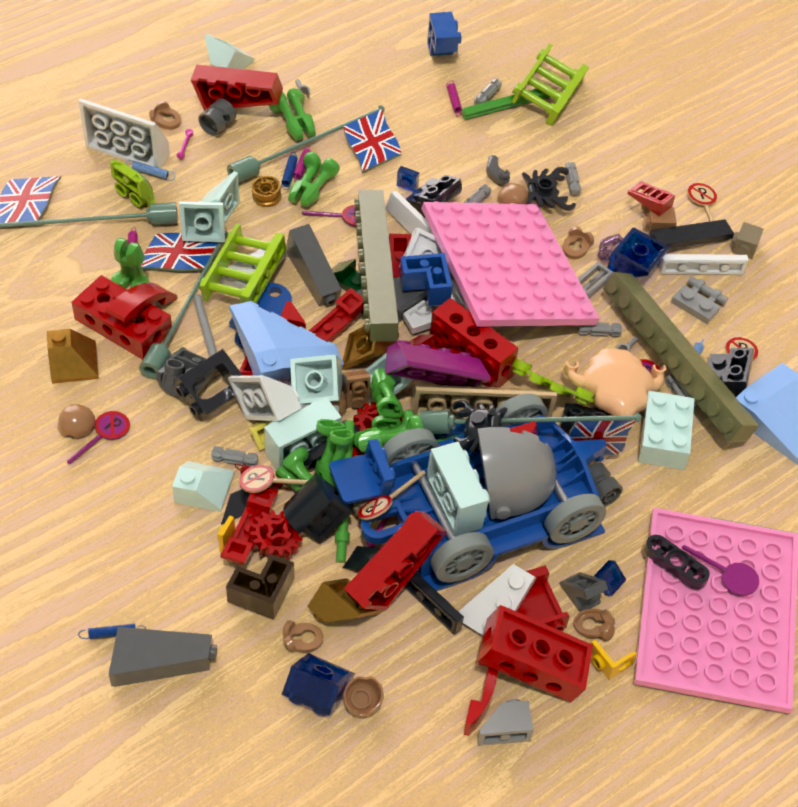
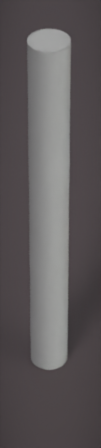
(204, 323)

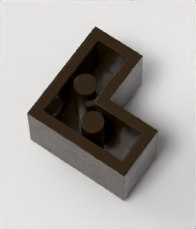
(263, 591)

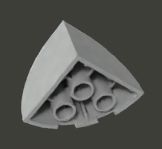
(515, 470)

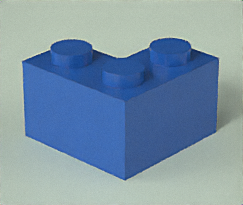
(443, 34)
(427, 273)

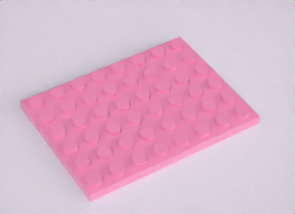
(508, 265)
(710, 638)

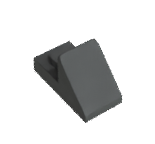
(584, 590)

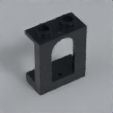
(184, 384)

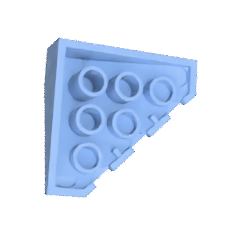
(273, 341)
(774, 407)

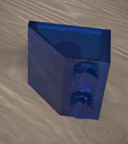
(637, 254)
(316, 684)

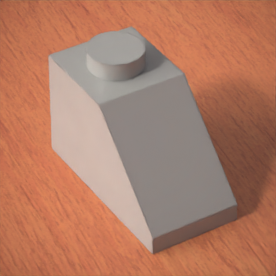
(507, 724)

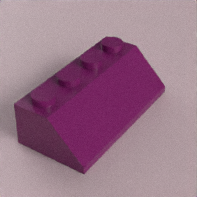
(434, 365)

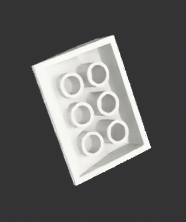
(123, 135)

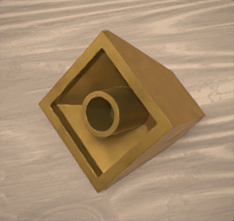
(361, 350)
(71, 356)
(335, 604)

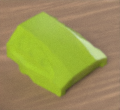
(132, 183)

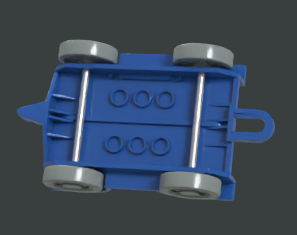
(565, 518)

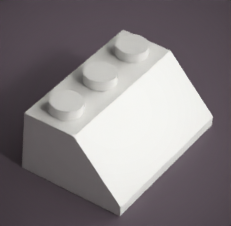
(264, 397)

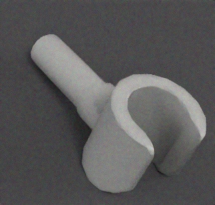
(305, 89)
(621, 346)

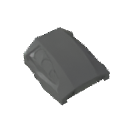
(178, 364)

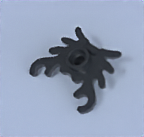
(544, 190)
(476, 419)

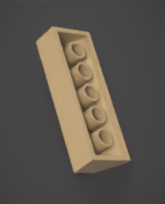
(442, 397)

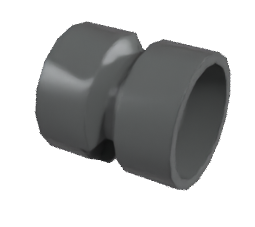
(217, 117)
(606, 486)

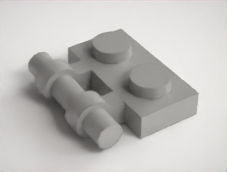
(696, 304)

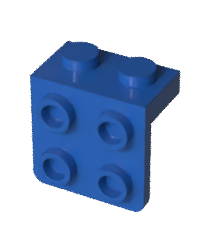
(363, 475)

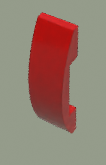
(128, 303)
(337, 320)
(238, 547)
(478, 709)

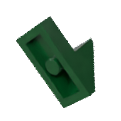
(347, 275)

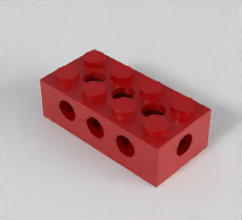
(459, 333)
(132, 335)
(535, 653)

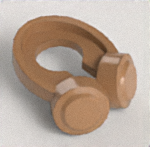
(163, 108)
(577, 234)
(291, 629)
(605, 631)

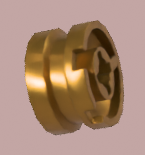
(266, 191)

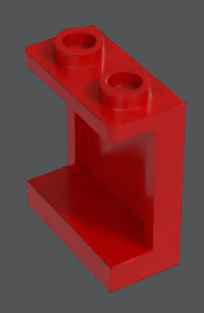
(541, 602)

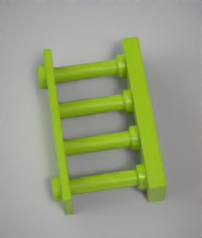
(568, 87)
(257, 279)

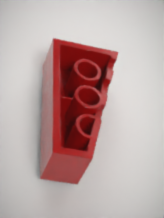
(237, 86)
(396, 562)

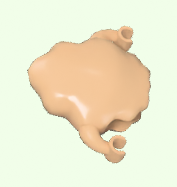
(617, 381)

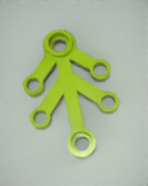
(582, 395)

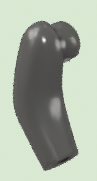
(495, 172)

